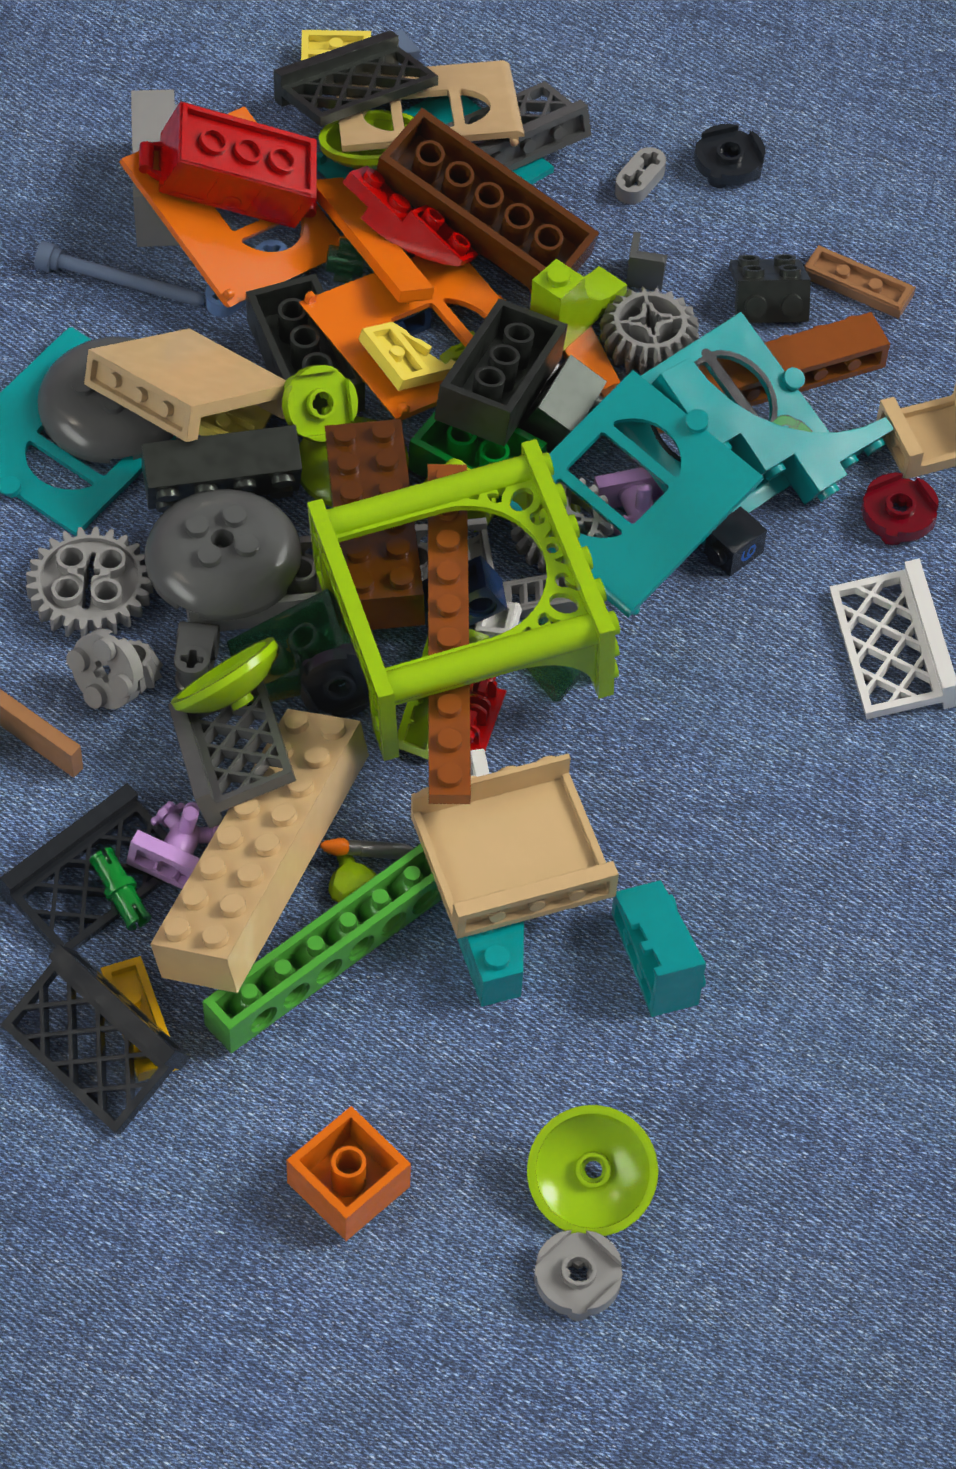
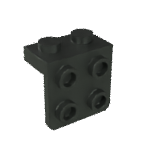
(771, 288)

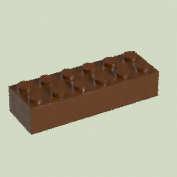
(484, 200)
(384, 565)

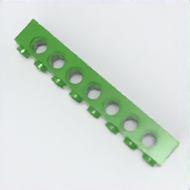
(323, 950)

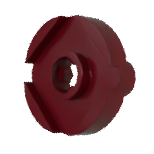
(895, 525)

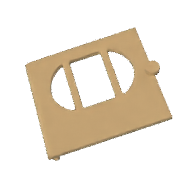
(482, 80)

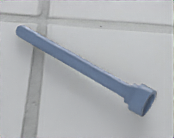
(51, 258)

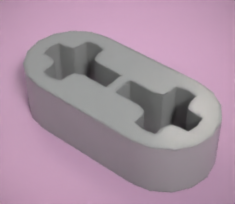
(634, 172)

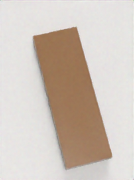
(859, 282)
(40, 735)

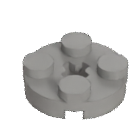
(97, 686)
(572, 1297)

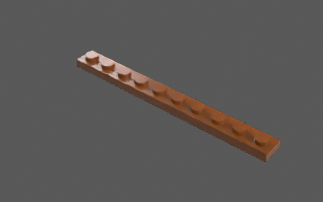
(447, 629)

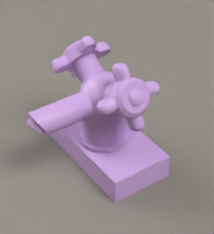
(631, 489)
(172, 858)

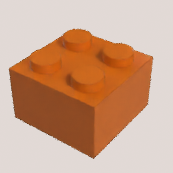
(348, 1173)

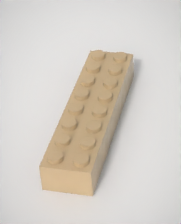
(259, 857)

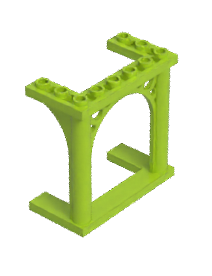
(573, 639)

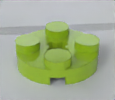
(302, 390)

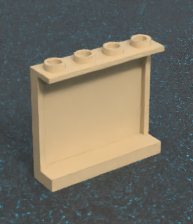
(180, 379)
(513, 849)

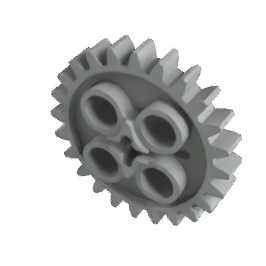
(117, 576)

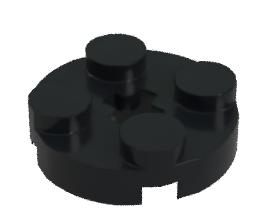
(729, 170)
(327, 667)

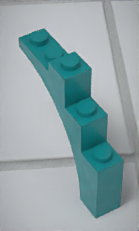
(807, 459)

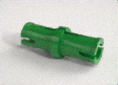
(120, 889)

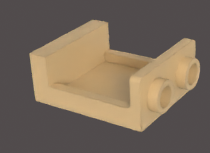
(921, 435)

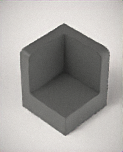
(645, 268)

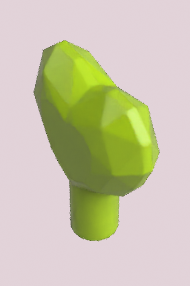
(348, 877)

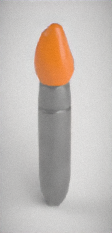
(365, 848)

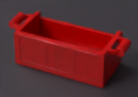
(234, 165)

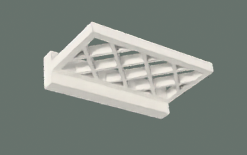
(928, 641)

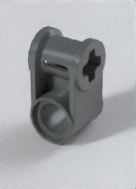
(195, 651)

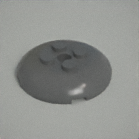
(85, 420)
(229, 582)

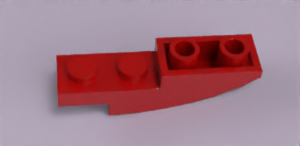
(416, 230)

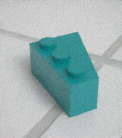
(659, 948)
(495, 962)

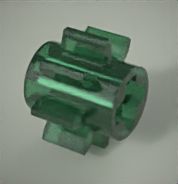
(344, 261)

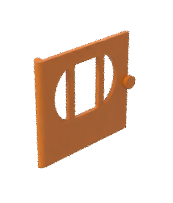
(220, 252)
(368, 303)

